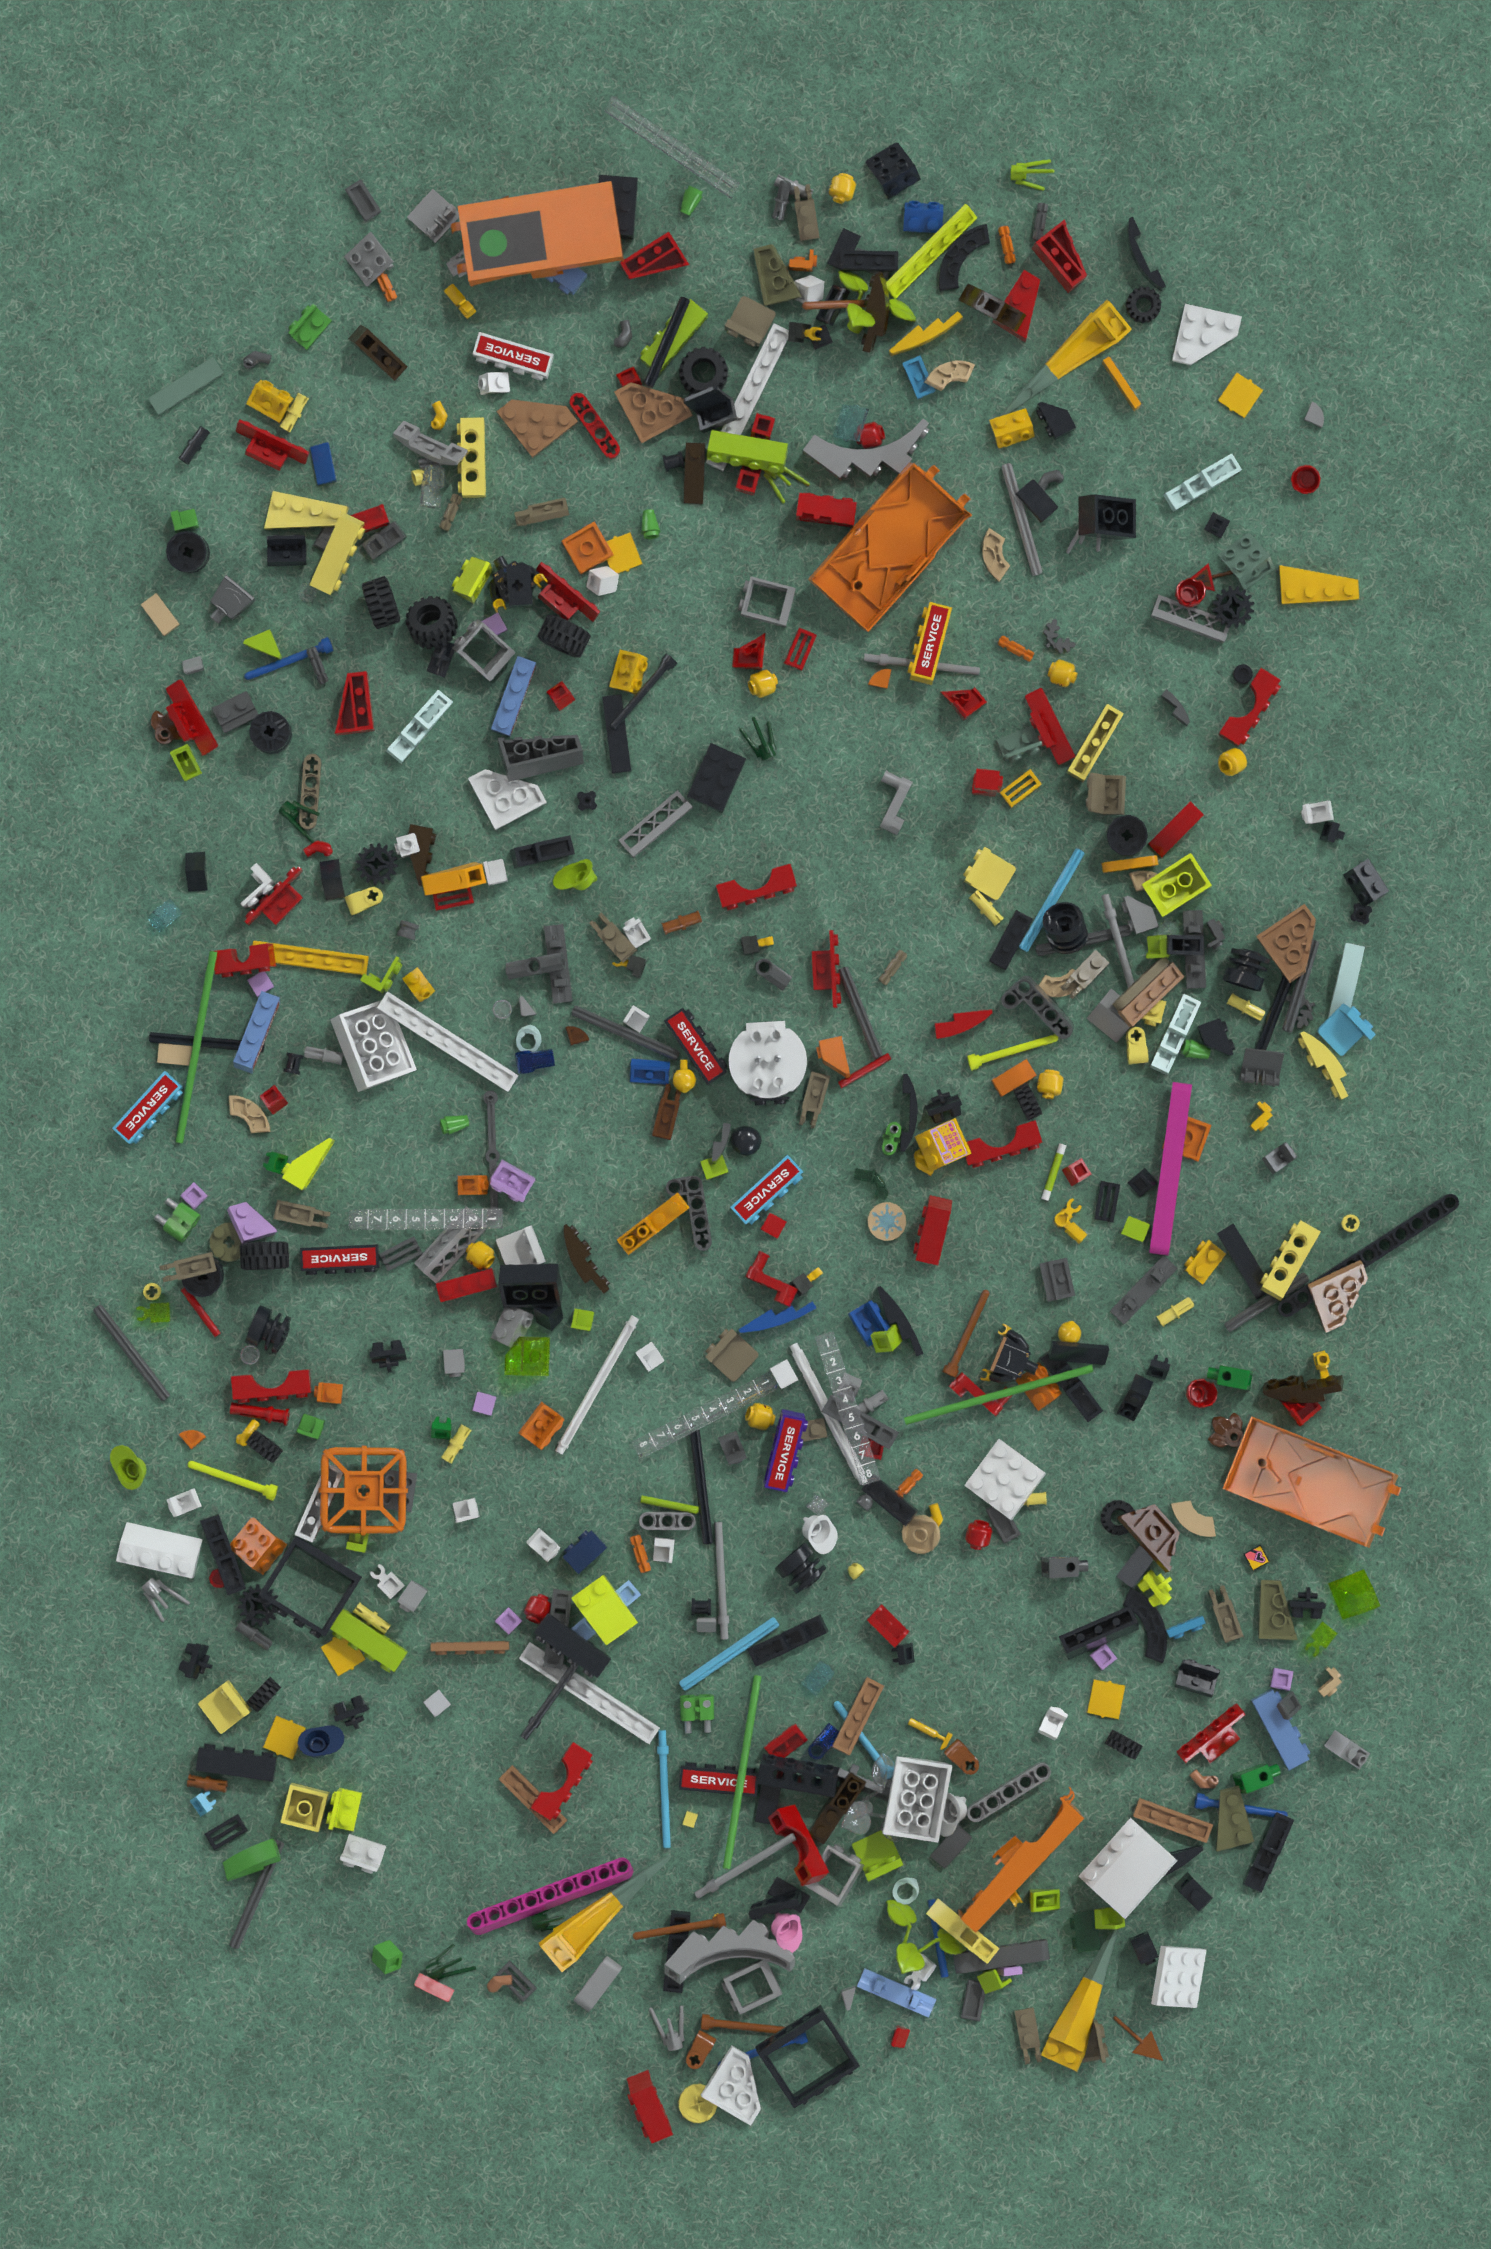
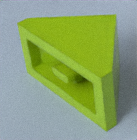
(264, 643)
(186, 762)
(1044, 1899)

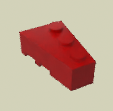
(655, 257)
(1060, 257)
(1023, 299)
(826, 510)
(356, 706)
(933, 1230)
(648, 2107)

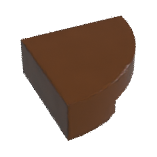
(576, 1035)

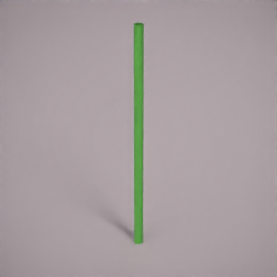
(196, 1046)
(998, 1394)
(742, 1772)

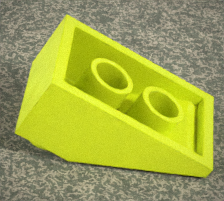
(472, 579)
(1176, 885)
(305, 1166)
(604, 1610)

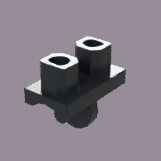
(441, 660)
(943, 1103)
(387, 1358)
(1297, 1606)
(198, 1660)
(342, 1713)

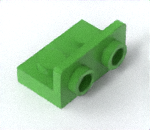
(309, 326)

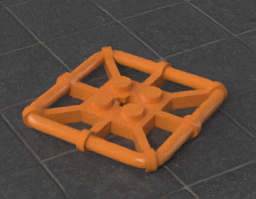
(354, 1500)

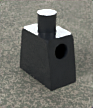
(1193, 1892)

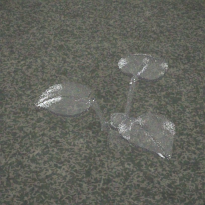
(858, 1815)

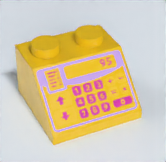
(942, 1144)

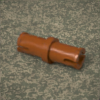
(681, 922)
(207, 1783)

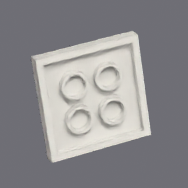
(1005, 1479)
(1178, 1976)

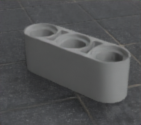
(658, 1525)
(597, 1984)

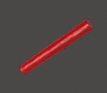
(864, 1070)
(201, 1312)

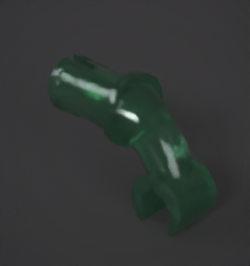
(873, 1177)

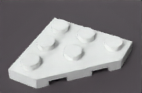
(1203, 332)
(504, 799)
(734, 2087)

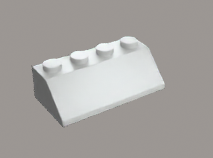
(159, 1550)

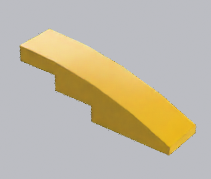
(918, 337)

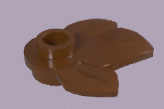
(163, 724)
(1224, 1429)

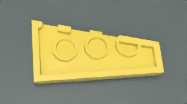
(294, 511)

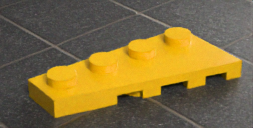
(1311, 586)

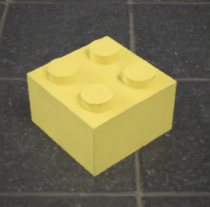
(305, 1807)

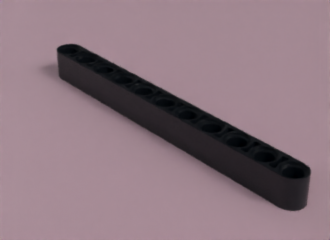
(1374, 1247)

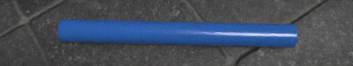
(940, 1953)

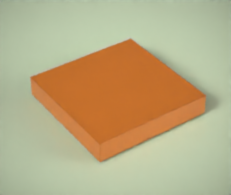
(587, 548)
(1195, 1138)

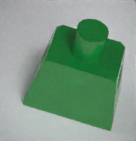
(1239, 1377)
(1249, 1778)

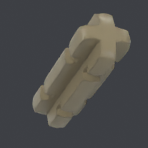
(450, 512)
(892, 967)

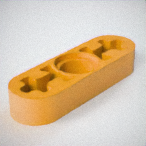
(1127, 864)

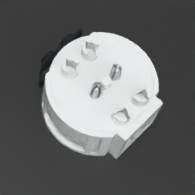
(767, 1061)

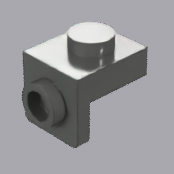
(1216, 929)
(1279, 1157)
(732, 1448)

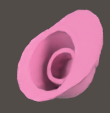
(787, 1931)

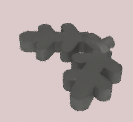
(1058, 645)
(1306, 1013)

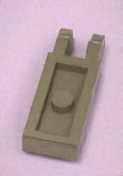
(806, 215)
(614, 939)
(1086, 973)
(814, 1097)
(299, 1214)
(190, 1267)
(1226, 1616)
(1028, 2032)

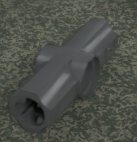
(546, 964)

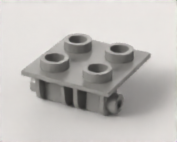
(434, 215)
(369, 259)

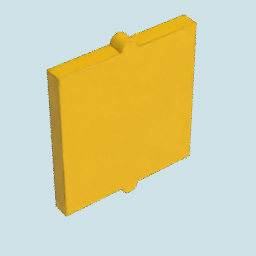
(1240, 395)
(624, 553)
(341, 1655)
(1106, 1699)
(284, 1737)

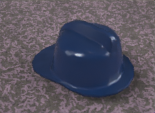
(321, 1741)

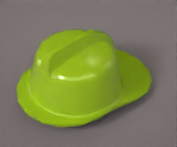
(575, 875)
(128, 1467)

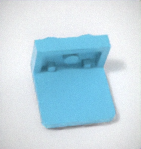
(1345, 1029)

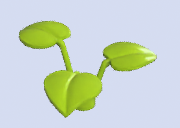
(861, 318)
(907, 1955)

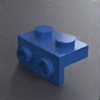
(923, 217)
(868, 1320)

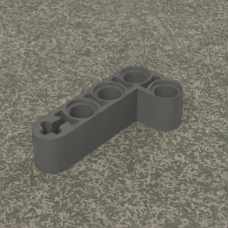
(1039, 1009)
(694, 1213)

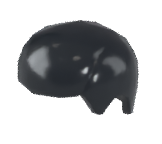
(745, 1140)

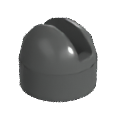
(865, 1501)

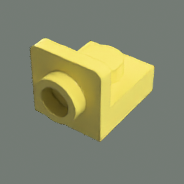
(1155, 1015)

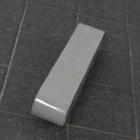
(1018, 1791)

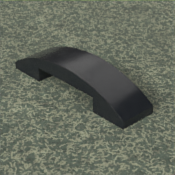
(1153, 277)
(908, 1088)

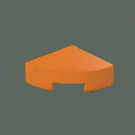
(881, 678)
(192, 1437)

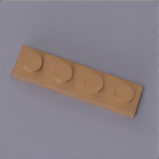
(1151, 995)
(478, 1647)
(857, 1716)
(527, 1794)
(1172, 1820)

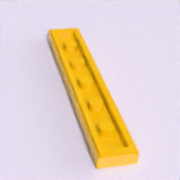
(319, 959)

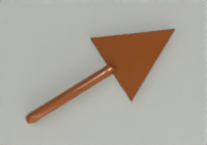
(1147, 2046)

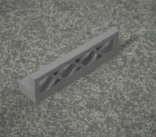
(1186, 624)
(660, 829)
(445, 1243)

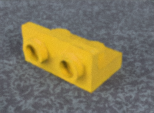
(269, 400)
(628, 671)
(1204, 1261)

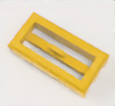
(1007, 798)

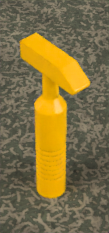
(931, 1732)

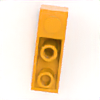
(453, 878)

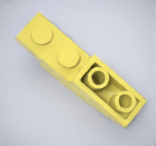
(1321, 1055)
(959, 1930)

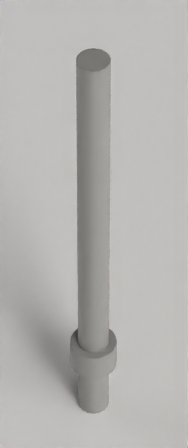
(884, 659)
(1110, 914)
(723, 1618)
(714, 1884)

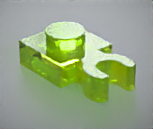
(158, 1312)
(1322, 1636)

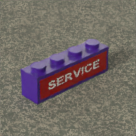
(784, 1450)

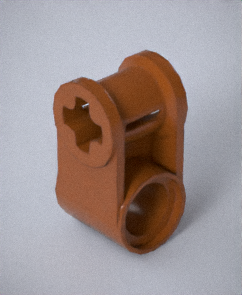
(959, 1755)
(701, 2046)

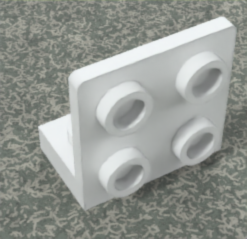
(265, 888)
(521, 1248)
(362, 1853)

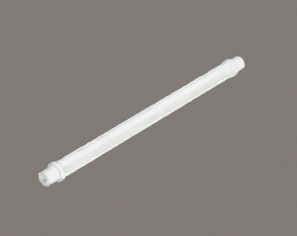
(597, 1384)
(821, 1400)

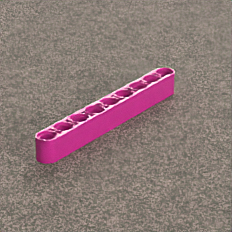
(1170, 1168)
(559, 1898)

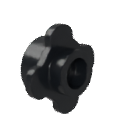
(590, 796)
(1361, 918)

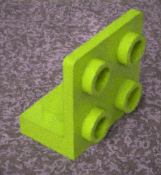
(374, 981)
(877, 1855)

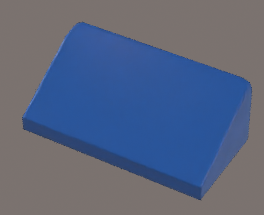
(323, 463)
(649, 1071)

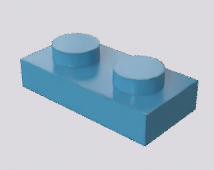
(917, 375)
(1178, 1630)

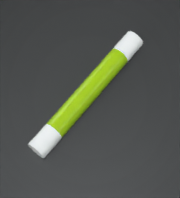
(1053, 1172)

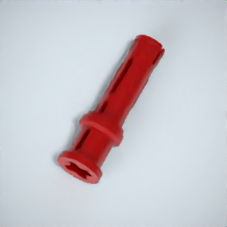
(269, 1414)

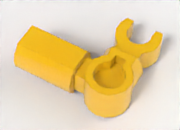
(458, 299)
(1063, 1219)
(1321, 1362)

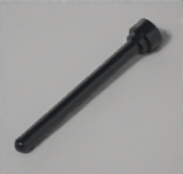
(667, 663)

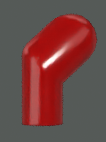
(318, 846)

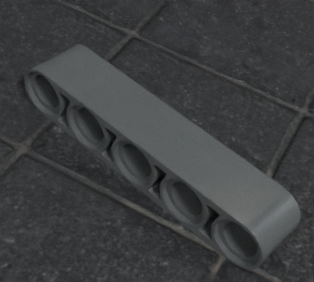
(1006, 1956)

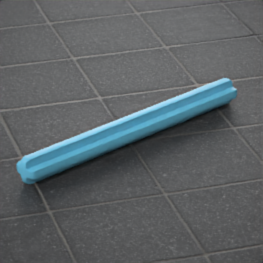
(1052, 899)
(729, 1654)

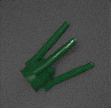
(765, 749)
(290, 812)
(541, 1921)
(437, 1969)

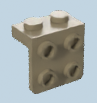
(750, 321)
(1106, 794)
(731, 1354)
(1096, 2049)

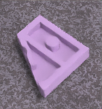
(249, 1223)

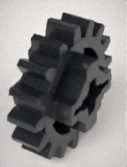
(1224, 609)
(376, 872)
(251, 1599)

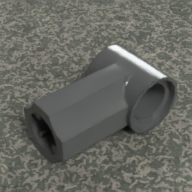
(774, 974)

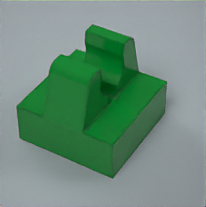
(276, 1162)
(441, 1430)

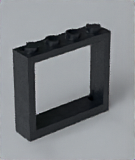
(324, 1559)
(789, 2033)

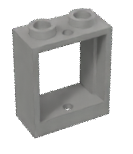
(748, 588)
(496, 662)
(825, 1892)
(728, 1988)

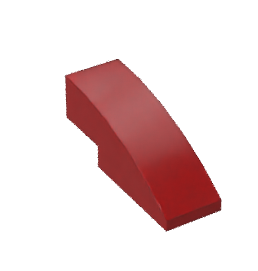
(1175, 829)
(960, 1023)

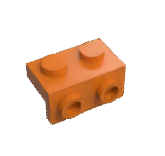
(1043, 1395)
(541, 1426)

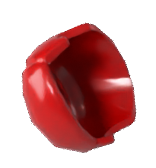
(1305, 479)
(1190, 592)
(1201, 1393)

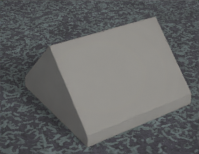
(1107, 1017)

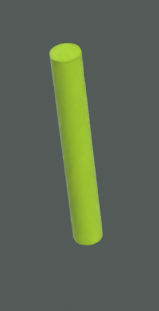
(670, 1504)

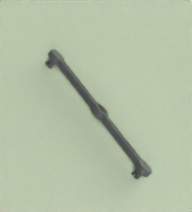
(490, 1099)

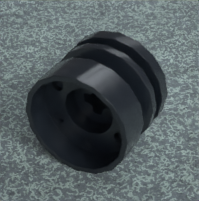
(178, 546)
(281, 736)
(1135, 827)
(1065, 928)
(1246, 969)
(205, 1287)
(268, 1330)
(800, 1568)

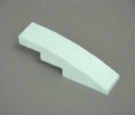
(1202, 482)
(419, 726)
(1347, 977)
(1175, 1034)

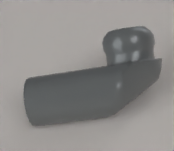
(625, 336)
(256, 357)
(1051, 476)

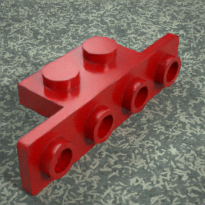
(268, 447)
(564, 598)
(188, 718)
(1048, 726)
(279, 902)
(824, 969)
(1214, 1738)

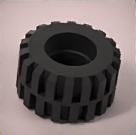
(702, 355)
(380, 602)
(426, 611)
(564, 636)
(264, 1255)

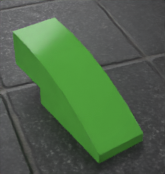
(252, 1860)

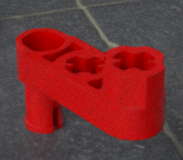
(785, 1292)
(963, 1384)

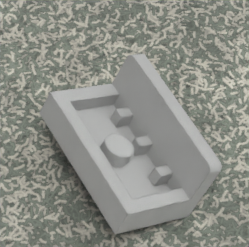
(511, 1325)

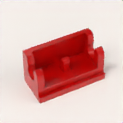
(373, 518)
(887, 1625)
(786, 1742)

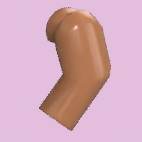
(497, 1982)

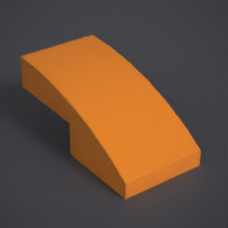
(1013, 1078)

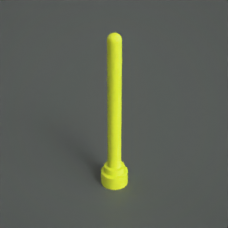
(976, 1060)
(268, 1490)

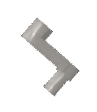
(892, 822)

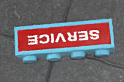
(148, 1107)
(767, 1189)

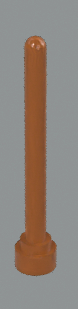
(831, 304)
(952, 1367)
(716, 1922)
(709, 2022)

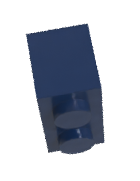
(584, 1551)

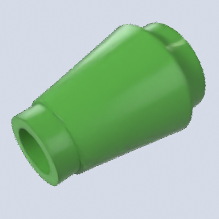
(690, 200)
(650, 526)
(1194, 1049)
(452, 1124)

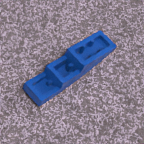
(771, 1320)

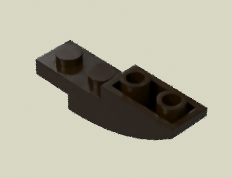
(878, 304)
(992, 307)
(578, 1252)
(1297, 1391)
(836, 1807)

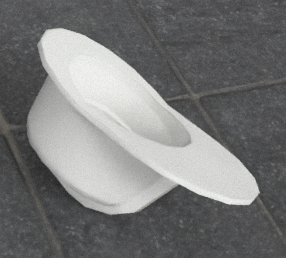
(820, 1533)
(954, 1812)

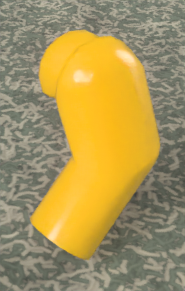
(440, 417)
(920, 1162)
(242, 1438)
(936, 1513)

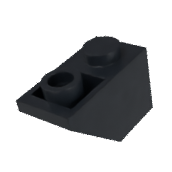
(1057, 420)
(1214, 1036)
(1135, 1397)
(1144, 1948)

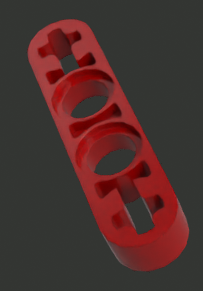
(596, 424)

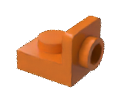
(801, 264)
(473, 1185)
(328, 1392)

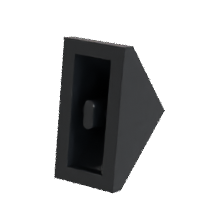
(196, 871)
(332, 879)
(1185, 945)

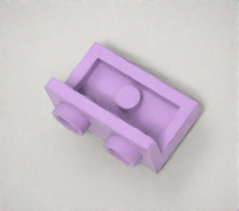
(511, 1181)

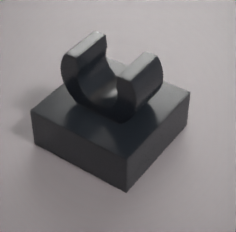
(825, 338)
(1216, 525)
(1331, 832)
(1158, 1369)
(905, 1654)

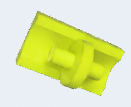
(1158, 1585)

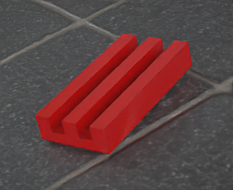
(794, 664)
(442, 907)

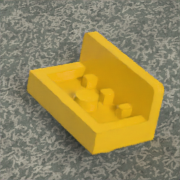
(1012, 428)

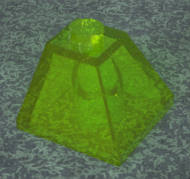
(528, 1357)
(1354, 1594)

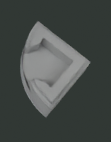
(1315, 415)

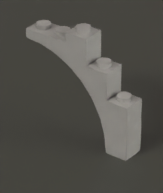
(868, 461)
(726, 1944)

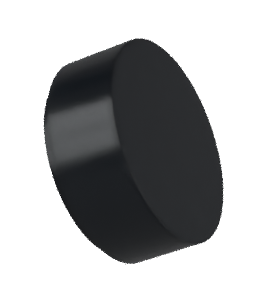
(1242, 674)

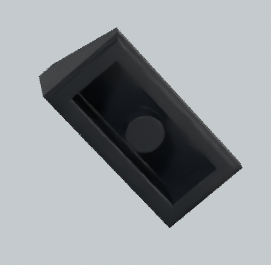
(1037, 500)
(1135, 1567)

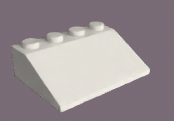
(372, 1046)
(917, 1798)
(1127, 1868)

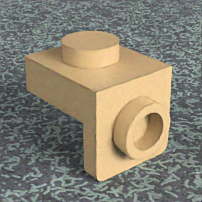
(1330, 1686)

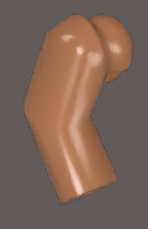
(1204, 1782)

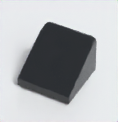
(1142, 1182)

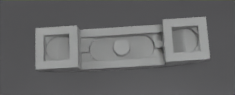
(427, 447)

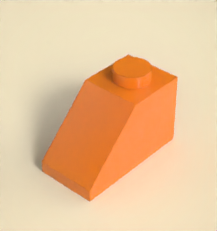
(834, 1055)

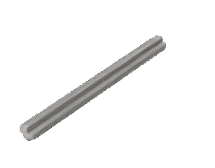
(1021, 518)

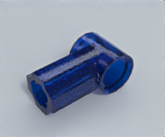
(529, 1061)
(824, 1739)

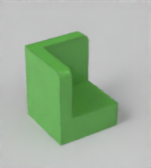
(184, 520)
(311, 1426)
(387, 1957)

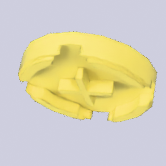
(695, 2107)

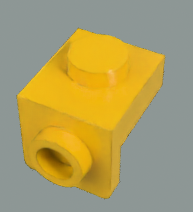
(418, 984)
(1261, 1122)

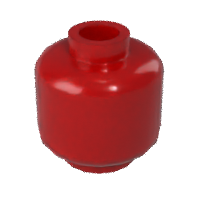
(871, 435)
(978, 1534)
(537, 1608)

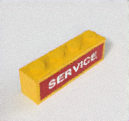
(930, 643)

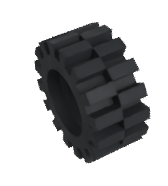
(1137, 315)
(1027, 1101)
(264, 1446)
(1106, 1516)
(263, 1694)
(1123, 1744)

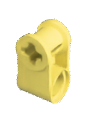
(360, 900)
(1136, 1050)

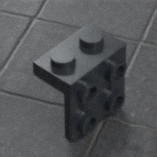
(893, 170)
(712, 408)

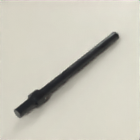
(535, 1721)

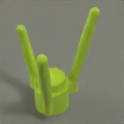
(1020, 171)
(768, 475)

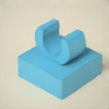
(201, 1804)

